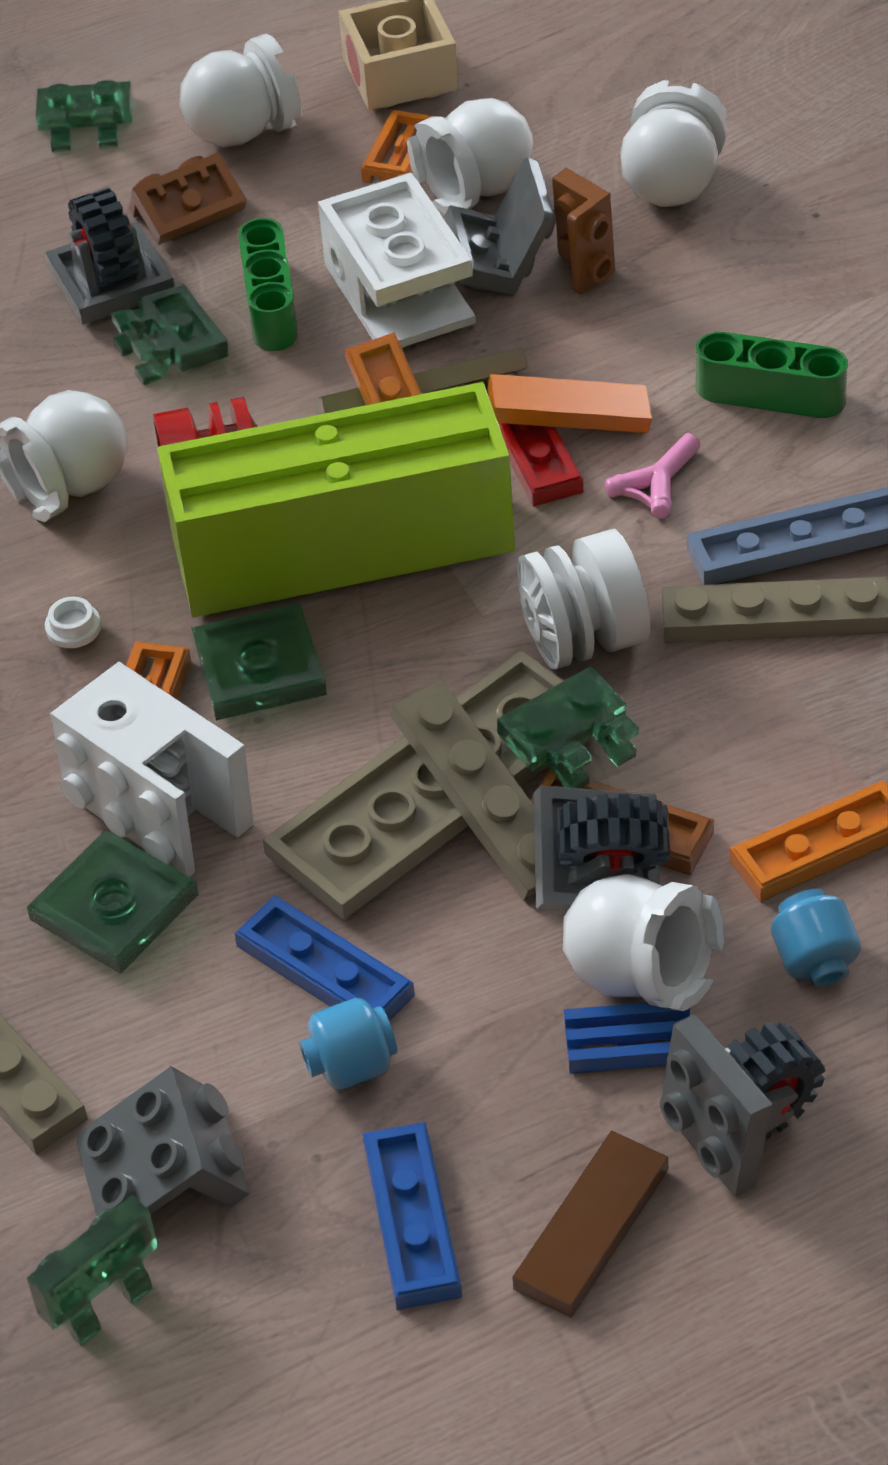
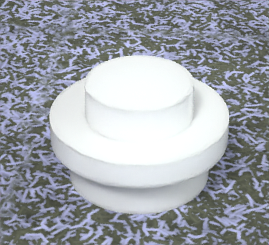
(72, 623)

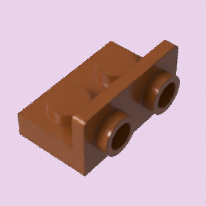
(187, 197)
(583, 229)

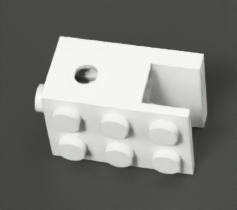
(396, 260)
(149, 765)

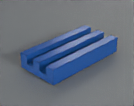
(622, 1025)

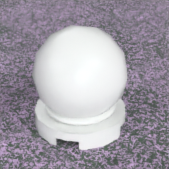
(235, 95)
(673, 143)
(470, 152)
(64, 449)
(643, 939)

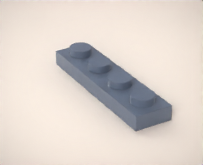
(790, 537)

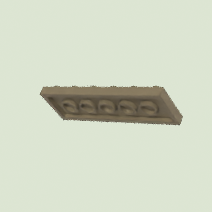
(392, 807)

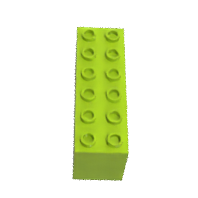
(338, 499)

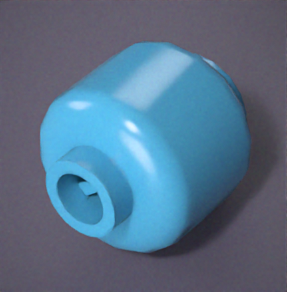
(815, 937)
(348, 1043)

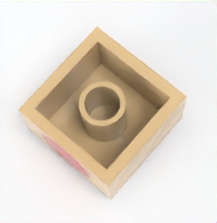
(398, 51)

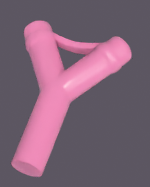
(656, 477)

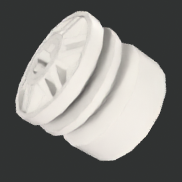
(591, 597)

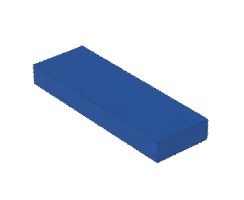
(320, 959)
(412, 1216)

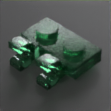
(86, 105)
(181, 332)
(563, 717)
(87, 1266)

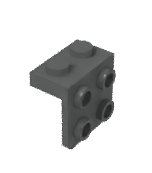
(506, 243)
(161, 1144)

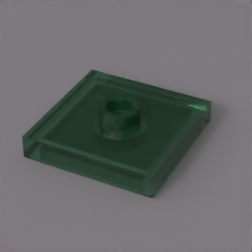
(258, 661)
(113, 901)

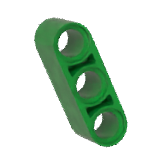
(268, 284)
(771, 374)

